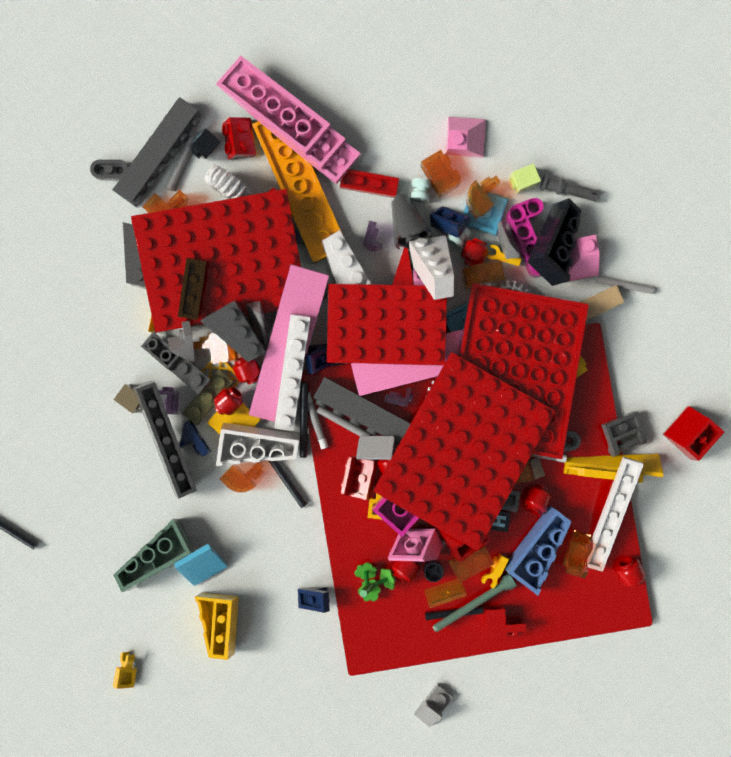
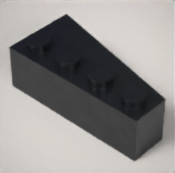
(555, 243)

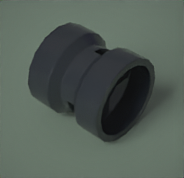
(435, 573)

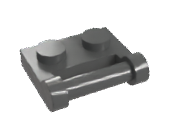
(623, 427)

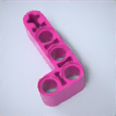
(524, 223)

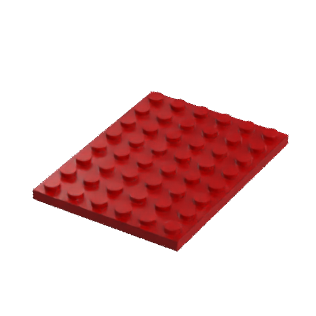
(246, 250)
(530, 346)
(464, 451)

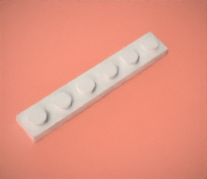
(292, 372)
(614, 512)

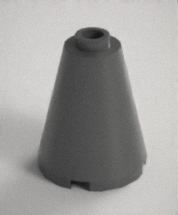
(407, 222)

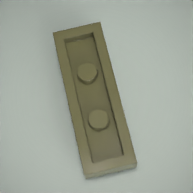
(203, 404)

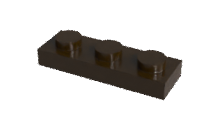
(192, 288)

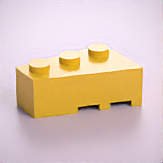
(219, 623)

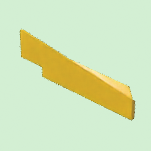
(607, 466)

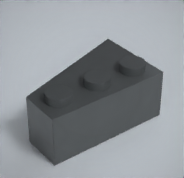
(133, 267)
(236, 330)

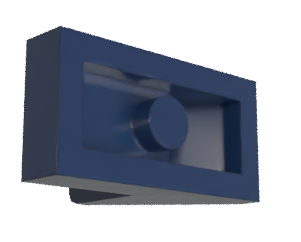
(316, 358)
(191, 434)
(314, 599)

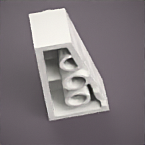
(342, 261)
(433, 265)
(255, 444)

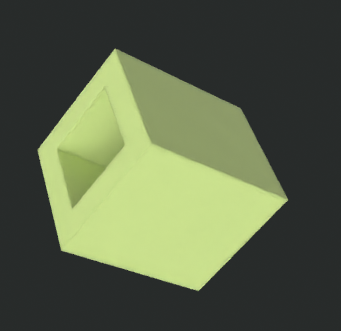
(524, 179)

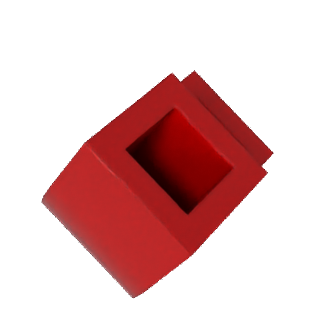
(498, 625)

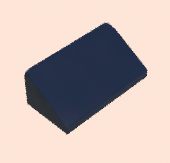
(449, 221)

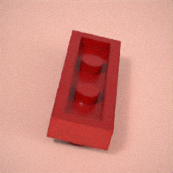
(370, 183)

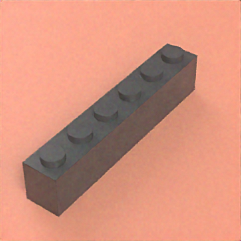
(157, 152)
(360, 410)
(165, 439)

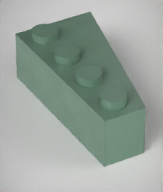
(155, 557)

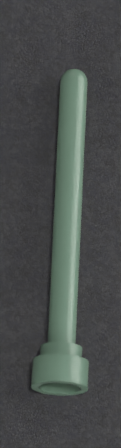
(506, 583)

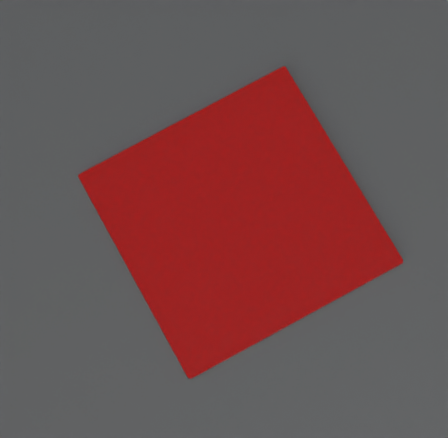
(394, 627)

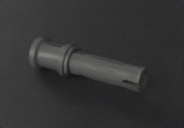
(561, 186)

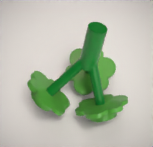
(370, 588)

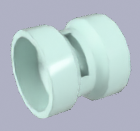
(420, 190)
(459, 242)

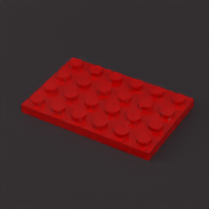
(385, 325)

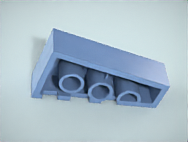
(538, 550)

